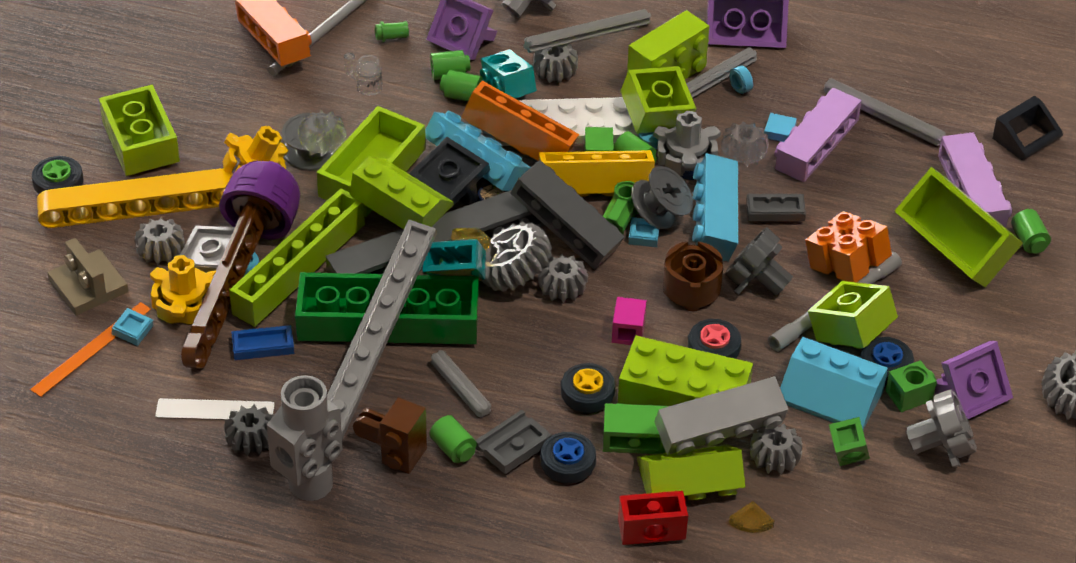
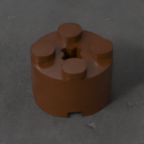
(693, 275)

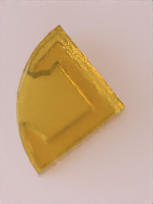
(751, 519)

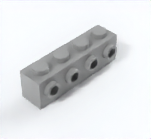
(721, 416)

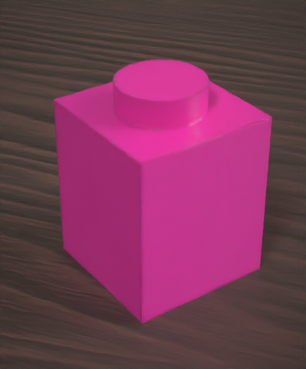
(628, 320)

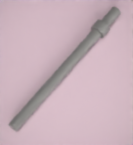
(322, 29)

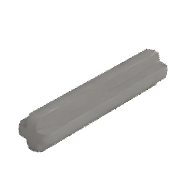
(461, 383)

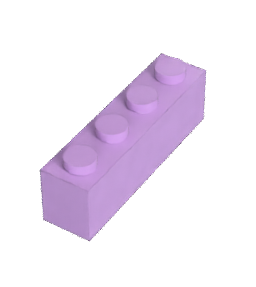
(817, 134)
(972, 173)

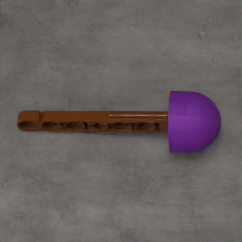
(259, 204)

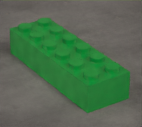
(436, 310)

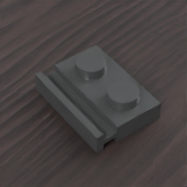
(512, 441)

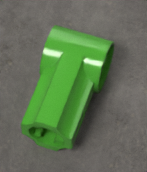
(621, 206)

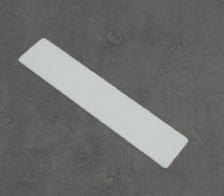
(205, 408)

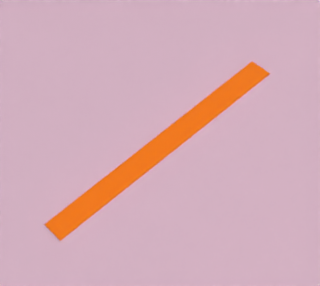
(80, 357)

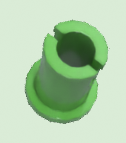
(391, 30)

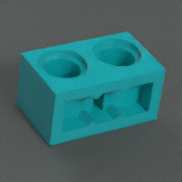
(508, 73)

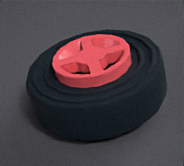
(715, 337)

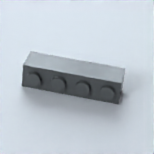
(567, 214)

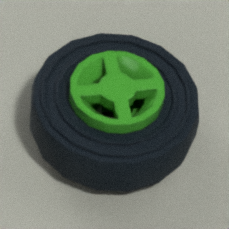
(57, 173)

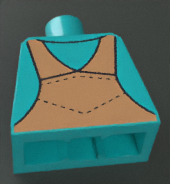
(458, 258)

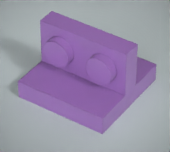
(461, 26)
(976, 378)

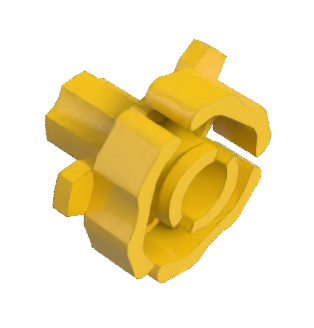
(264, 147)
(181, 288)

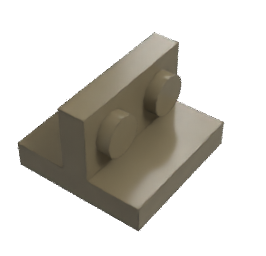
(86, 278)

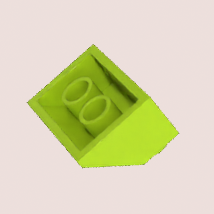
(397, 193)
(694, 473)

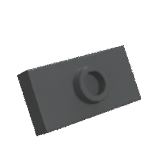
(776, 207)

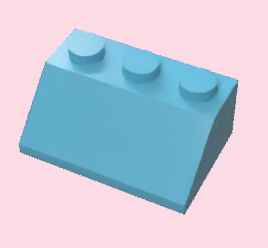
(832, 383)

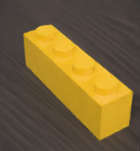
(599, 170)

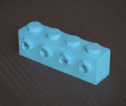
(504, 165)
(716, 204)

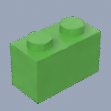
(631, 429)

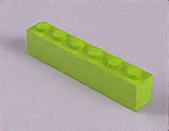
(301, 251)

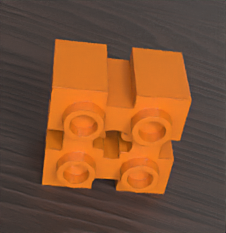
(848, 247)

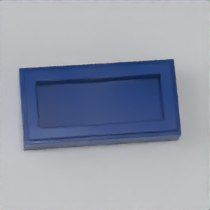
(262, 342)

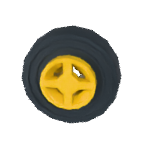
(587, 387)

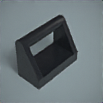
(1020, 118)

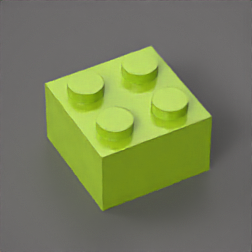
(656, 97)
(853, 314)

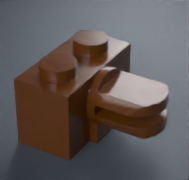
(399, 433)

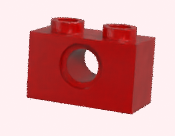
(652, 517)

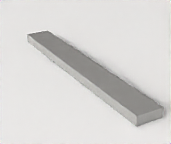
(380, 319)

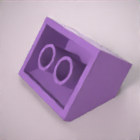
(748, 23)

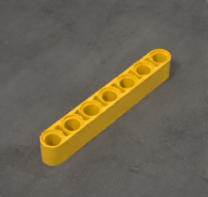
(131, 198)

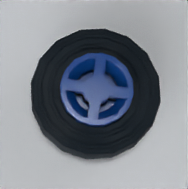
(888, 353)
(568, 457)

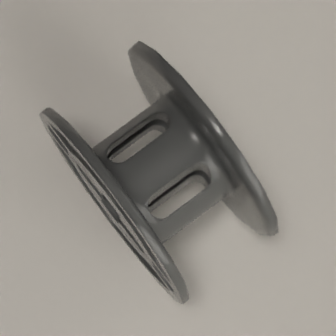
(296, 155)
(662, 197)

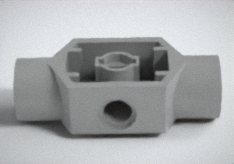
(305, 437)

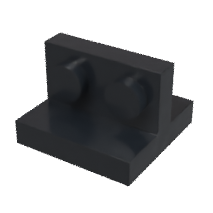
(452, 171)

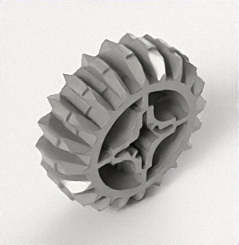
(516, 256)
(1061, 395)

